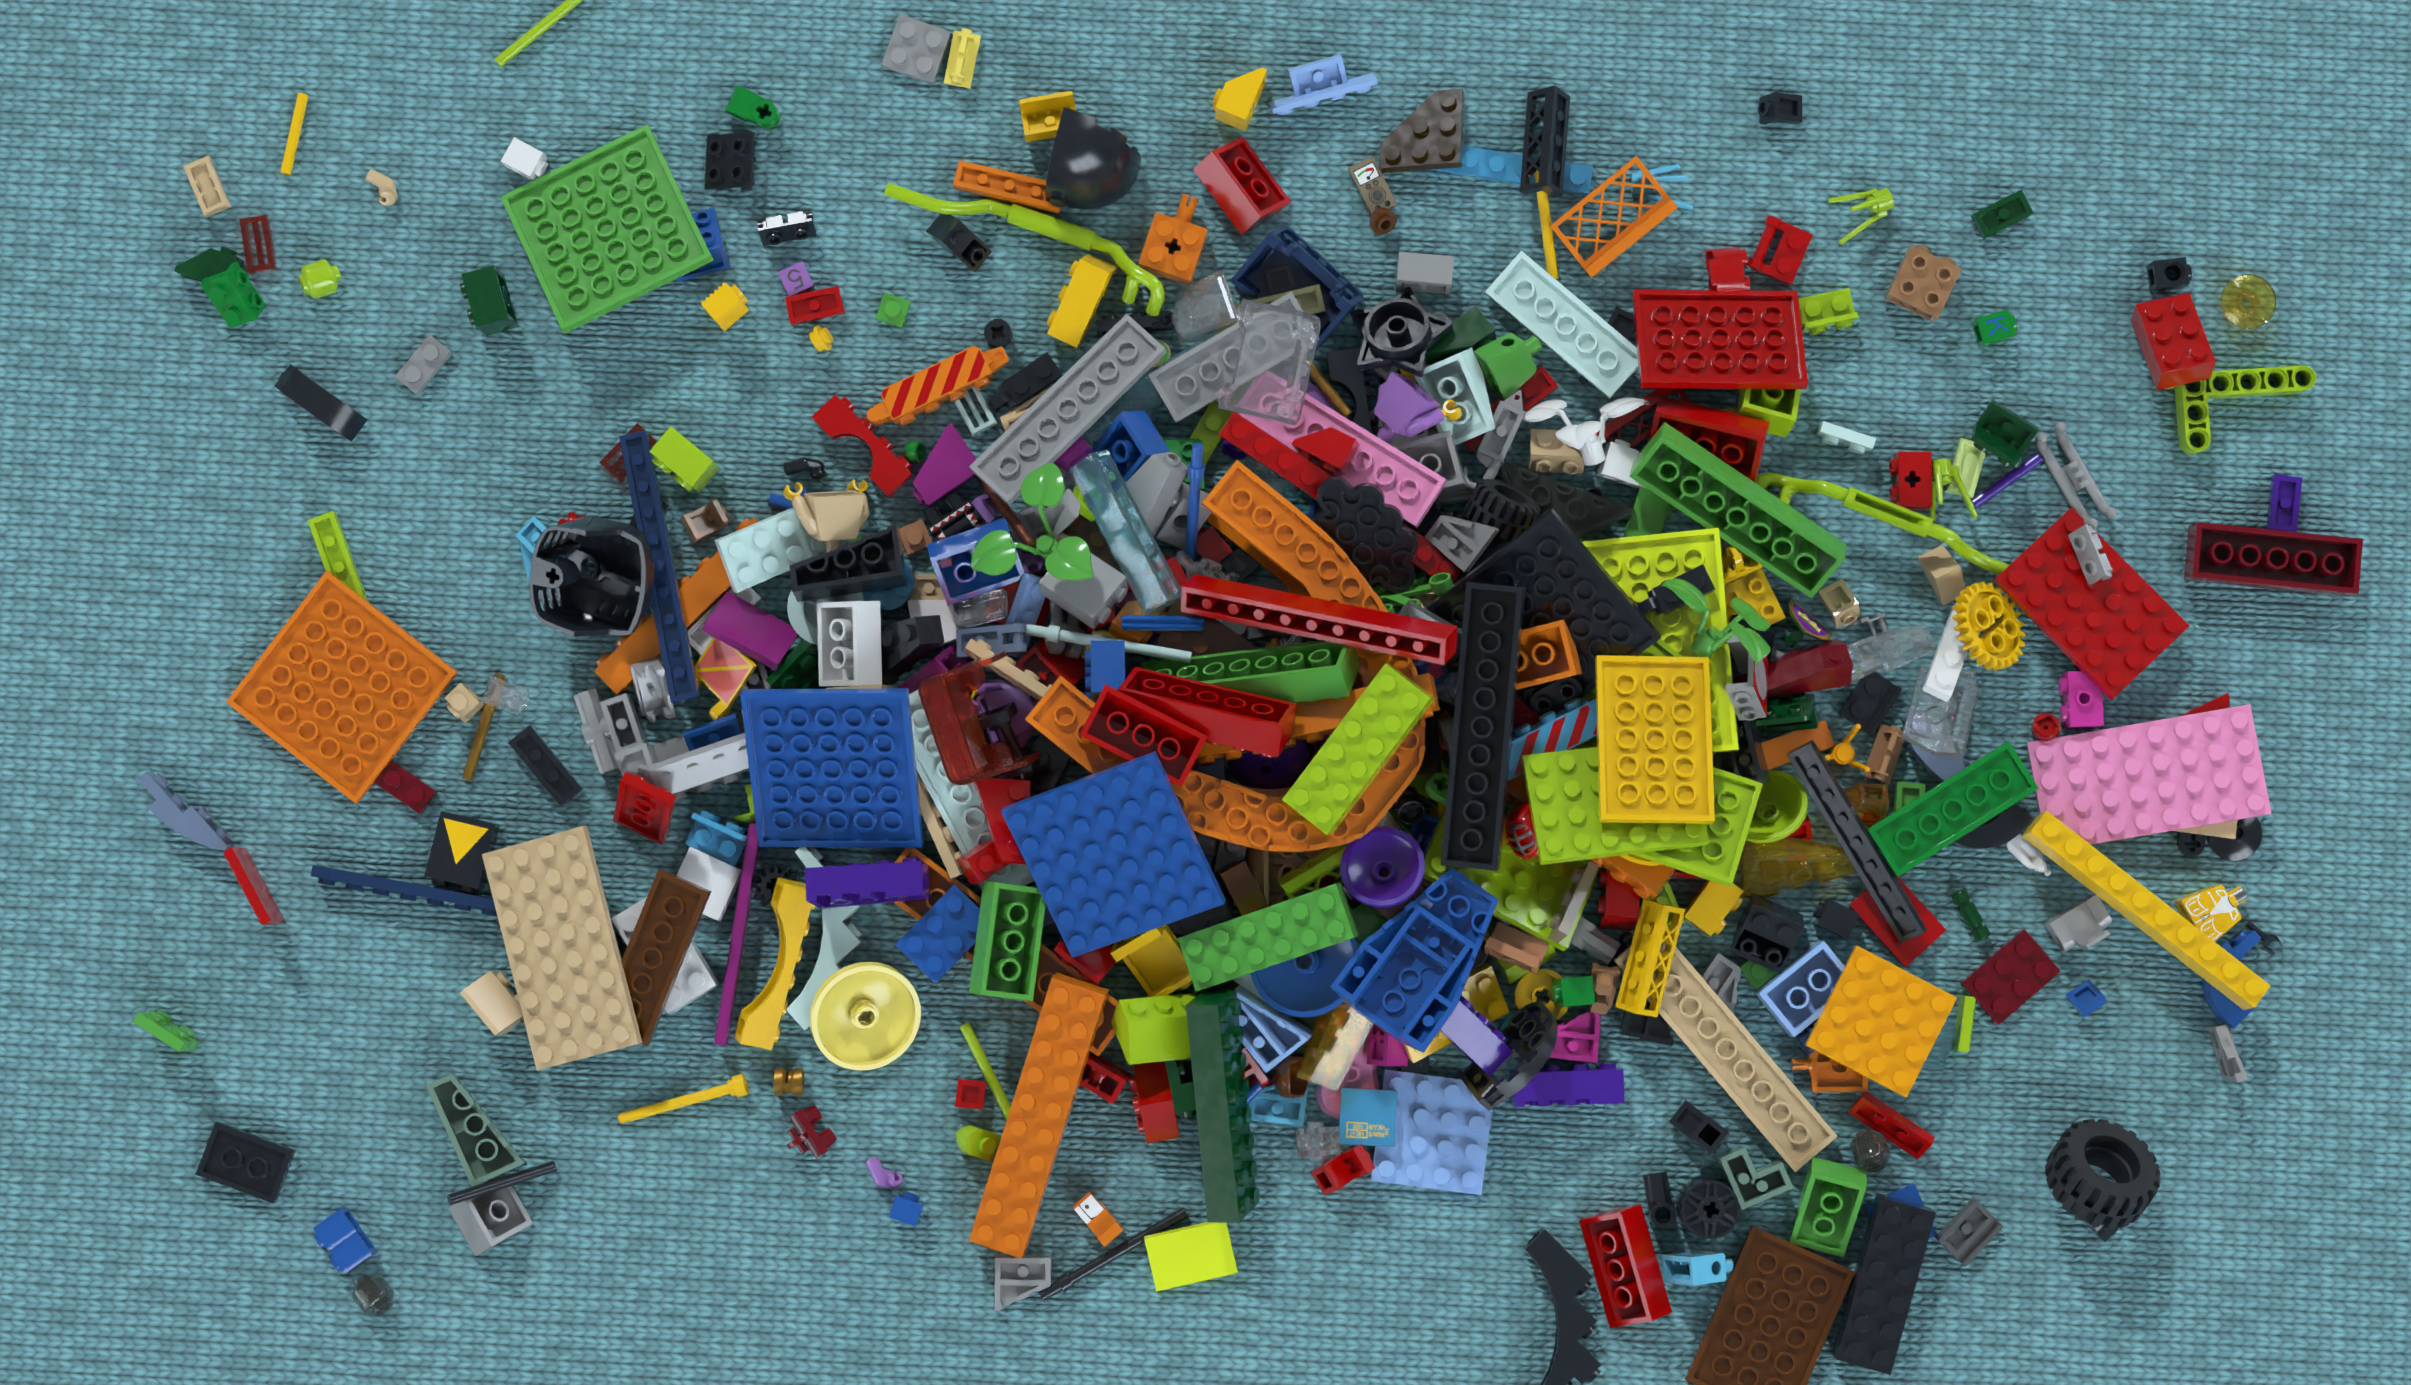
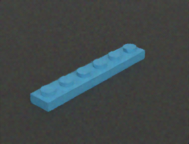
(1508, 167)

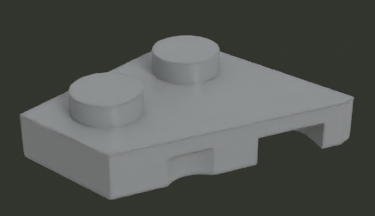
(1461, 539)
(1723, 979)
(2226, 1054)
(1020, 1277)

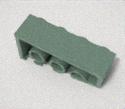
(474, 1135)

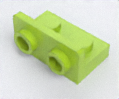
(1827, 310)

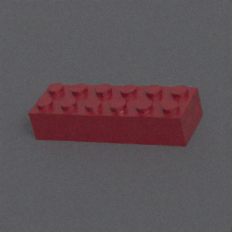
(2273, 559)

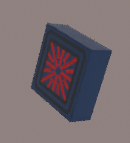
(1438, 671)

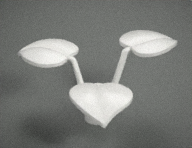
(1584, 435)

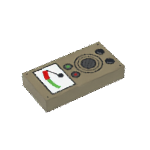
(1372, 185)

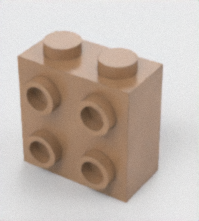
(1923, 282)

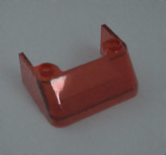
(957, 726)

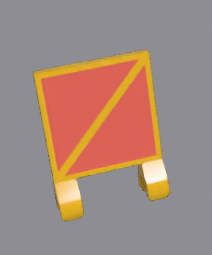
(724, 673)

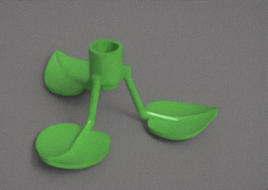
(1063, 560)
(1711, 638)

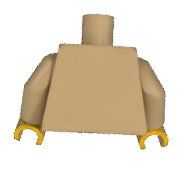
(831, 514)

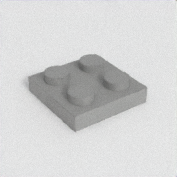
(916, 49)

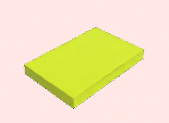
(1190, 1255)

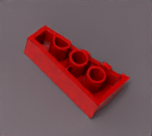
(1617, 903)

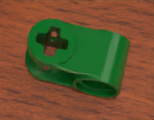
(749, 107)

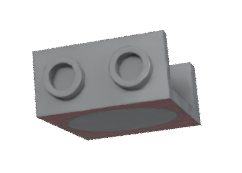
(1748, 698)

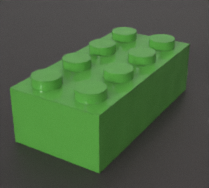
(1007, 941)

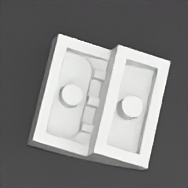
(711, 875)

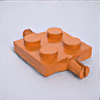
(1830, 1075)

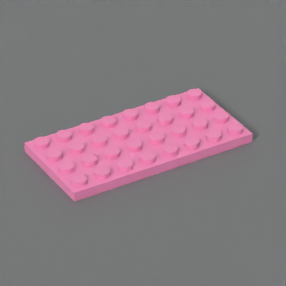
(2152, 775)

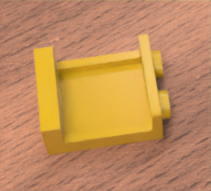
(1155, 961)

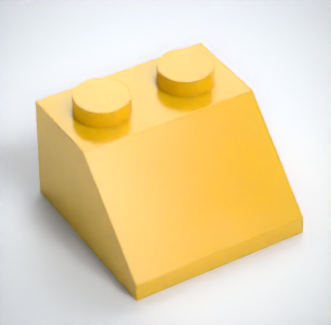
(1239, 99)

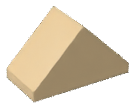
(1943, 574)

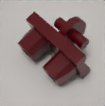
(816, 1142)

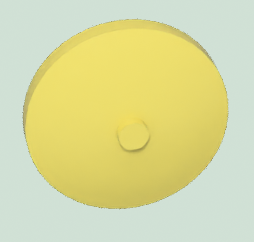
(865, 1016)

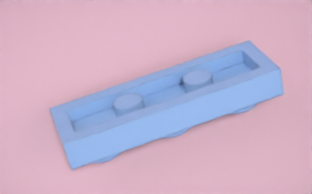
(1026, 606)

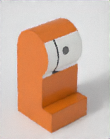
(1098, 1218)

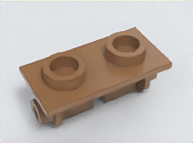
(1885, 753)

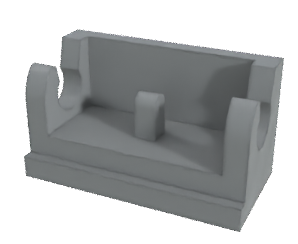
(1424, 273)
(652, 689)

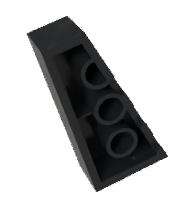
(852, 568)

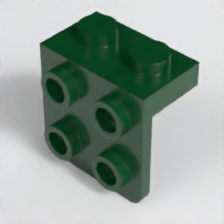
(2003, 434)
(1789, 714)

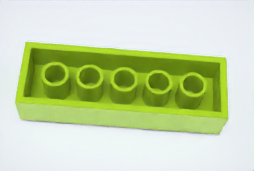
(1358, 749)

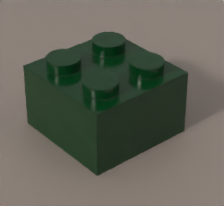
(489, 300)

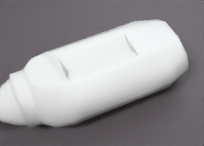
(2027, 854)

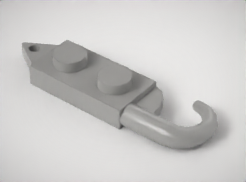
(1497, 441)

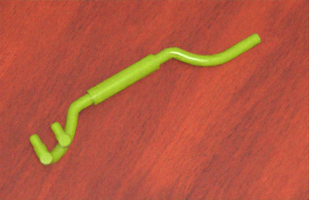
(1049, 227)
(1883, 511)

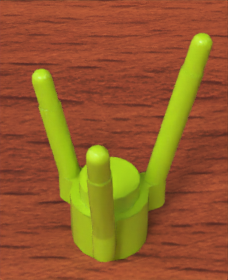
(1876, 201)
(1941, 475)

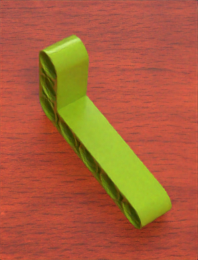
(2231, 389)

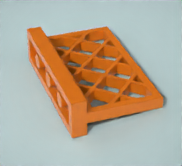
(1629, 235)

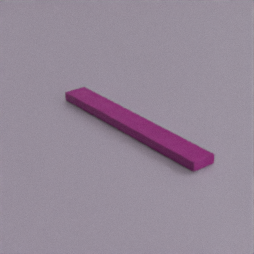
(738, 937)

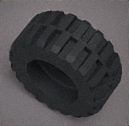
(2090, 1194)

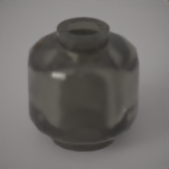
(1870, 1150)
(373, 1294)

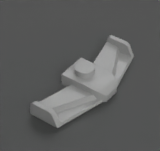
(1058, 517)

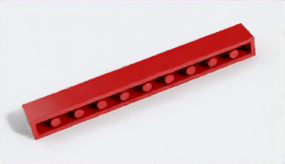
(1319, 619)

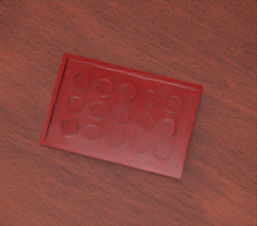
(1719, 339)
(2102, 627)

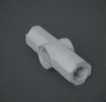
(596, 730)
(1594, 941)

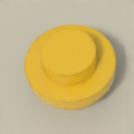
(821, 338)

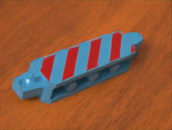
(1554, 732)

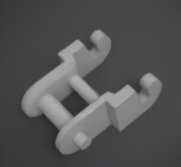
(1879, 618)

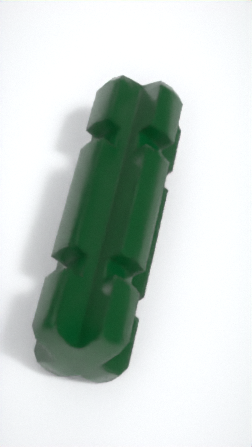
(1970, 915)

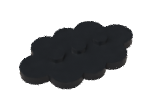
(1368, 532)

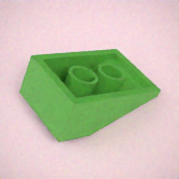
(1828, 1206)

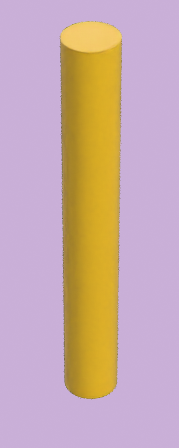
(294, 134)

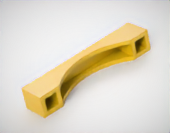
(760, 1019)

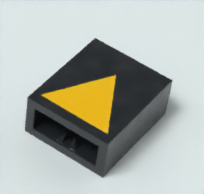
(459, 851)

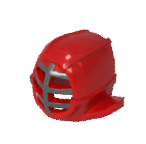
(1521, 832)

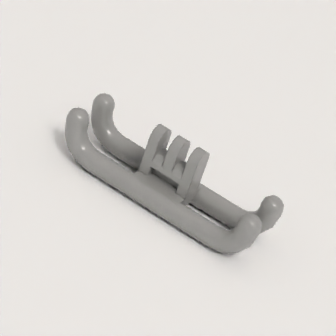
(2073, 476)

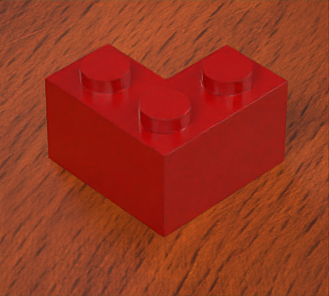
(1154, 1102)

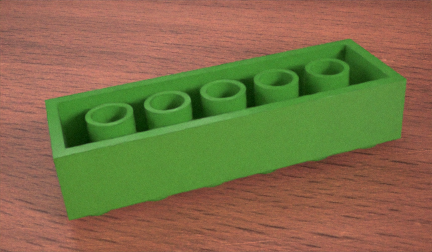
(1268, 937)

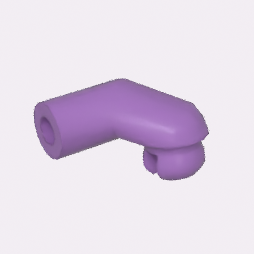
(883, 1177)

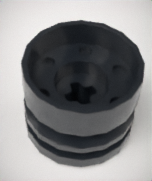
(1702, 1192)

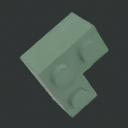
(1749, 1183)

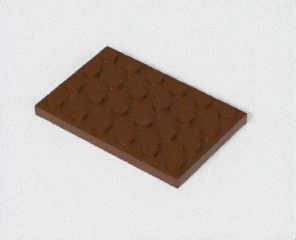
(1770, 1315)

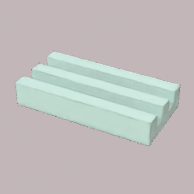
(983, 426)

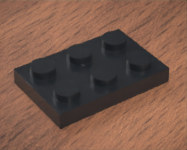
(245, 1162)

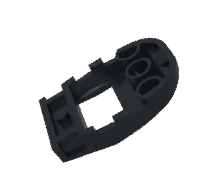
(1533, 1038)

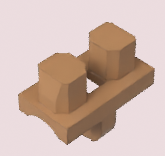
(1605, 985)

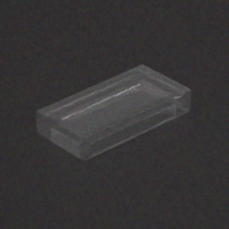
(981, 609)

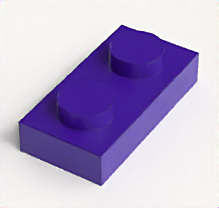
(2284, 503)

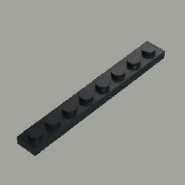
(1856, 841)

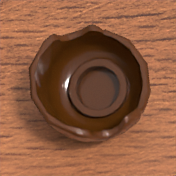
(1286, 1078)

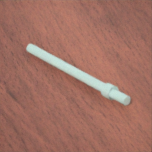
(1055, 634)

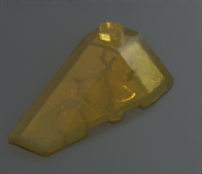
(1789, 863)

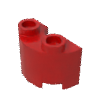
(1726, 269)

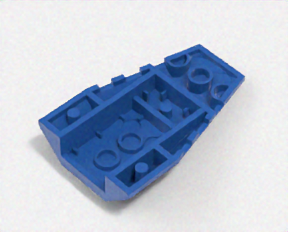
(1419, 961)

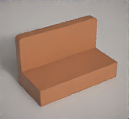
(1516, 947)

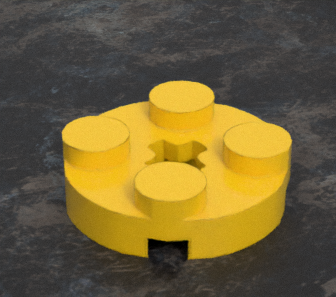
(1530, 983)

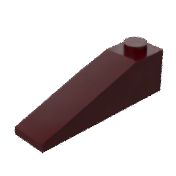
(1808, 669)

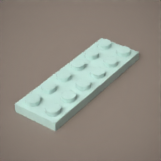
(1565, 324)

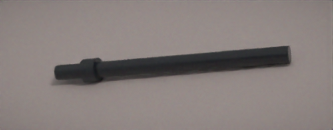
(1066, 1281)

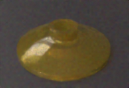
(2257, 292)

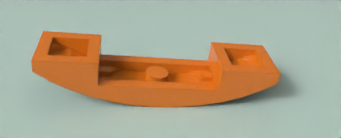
(1778, 748)

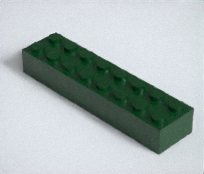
(1222, 1105)

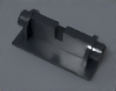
(799, 227)

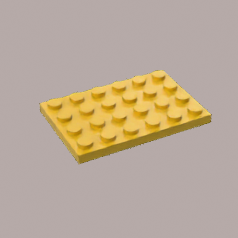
(1654, 739)

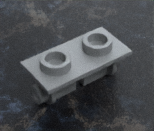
(2086, 547)

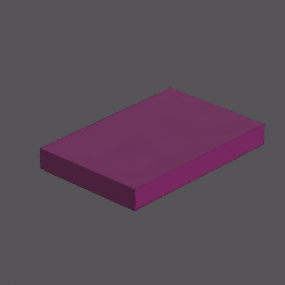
(750, 630)

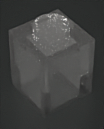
(506, 695)

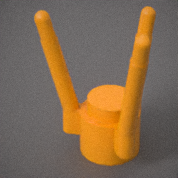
(1844, 753)

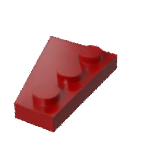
(994, 796)

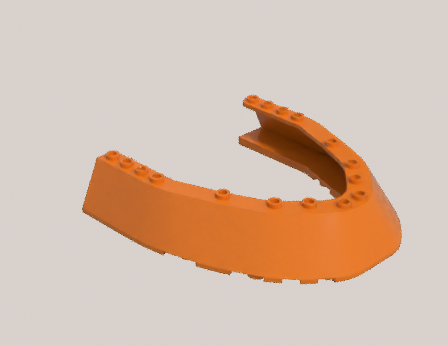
(1310, 566)

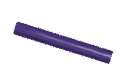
(2006, 480)

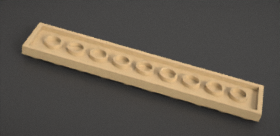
(1739, 1063)

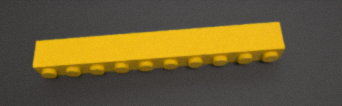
(2146, 911)

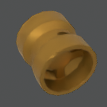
(789, 1081)

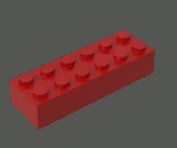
(1216, 711)

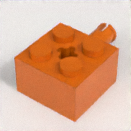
(1178, 231)

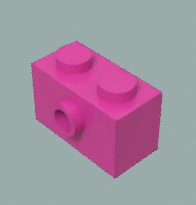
(2081, 701)

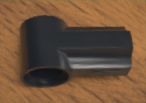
(1657, 1196)

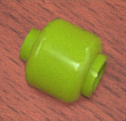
(319, 279)

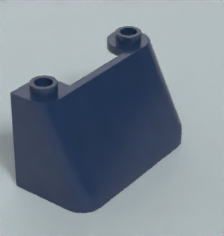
(1308, 269)

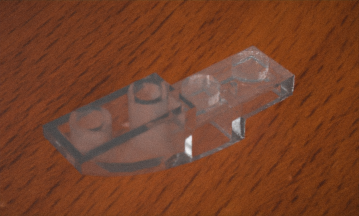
(1889, 650)

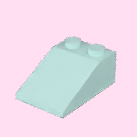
(1462, 381)

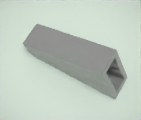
(1156, 486)

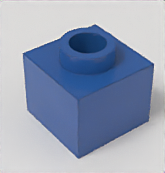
(907, 1208)

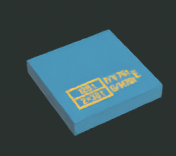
(1368, 1117)

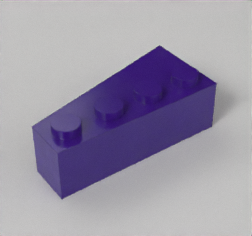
(867, 883)
(1572, 1086)

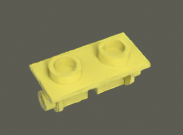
(962, 58)

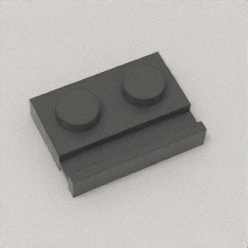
(1969, 1231)

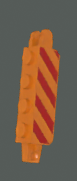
(936, 385)

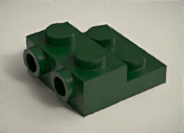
(798, 670)
(1182, 1092)

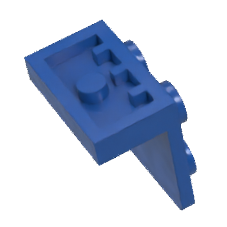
(709, 228)

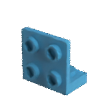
(716, 839)

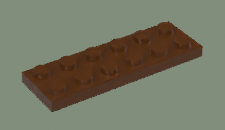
(661, 945)

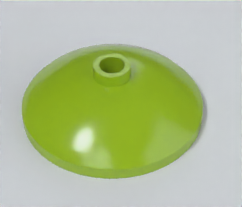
(1785, 801)

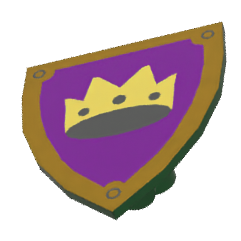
(1805, 624)

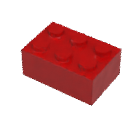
(2173, 341)

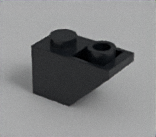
(959, 241)

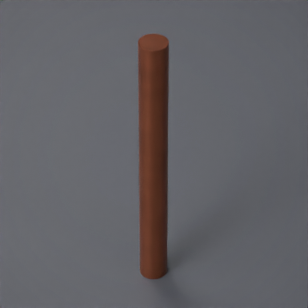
(1010, 516)

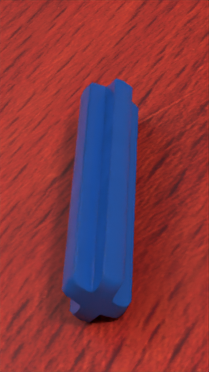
(1162, 623)

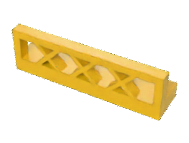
(1646, 958)

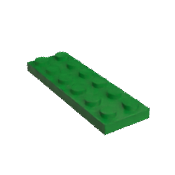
(1952, 809)

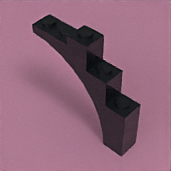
(1573, 1321)

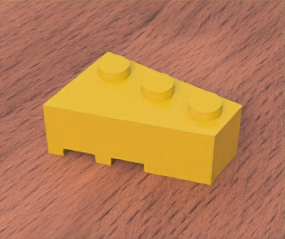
(1080, 299)

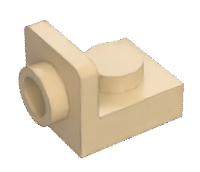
(1840, 603)

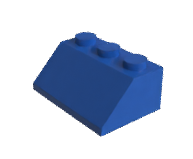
(953, 568)

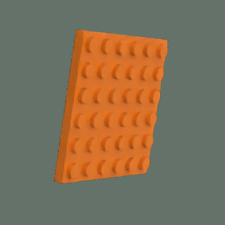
(342, 687)

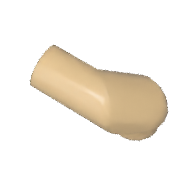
(386, 187)

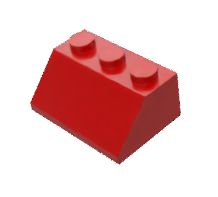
(1241, 185)

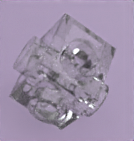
(1318, 1141)

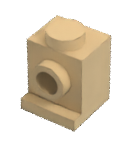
(463, 702)

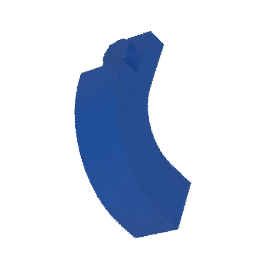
(2221, 1006)

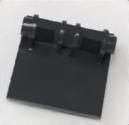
(730, 161)

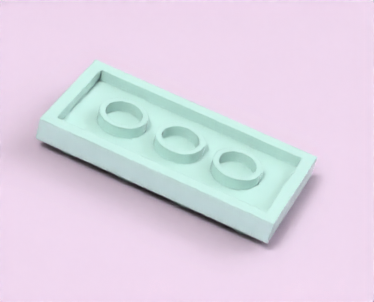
(766, 549)

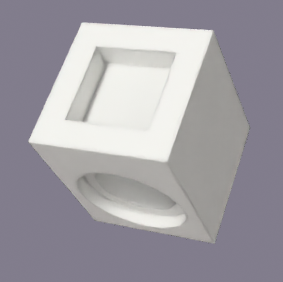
(525, 160)

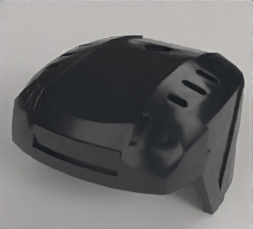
(620, 577)

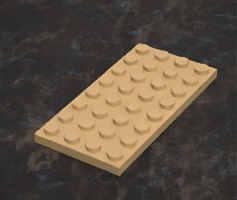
(562, 948)

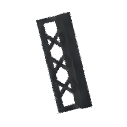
(1551, 139)

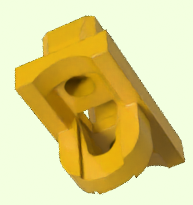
(1741, 563)

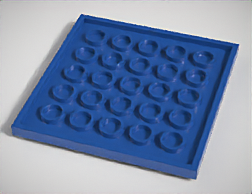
(832, 767)
(1113, 854)

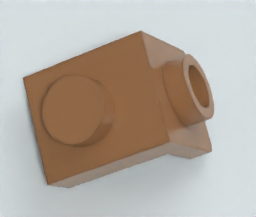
(705, 520)

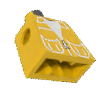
(2212, 909)

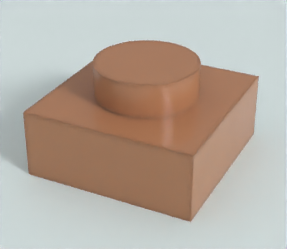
(915, 537)

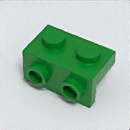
(234, 296)

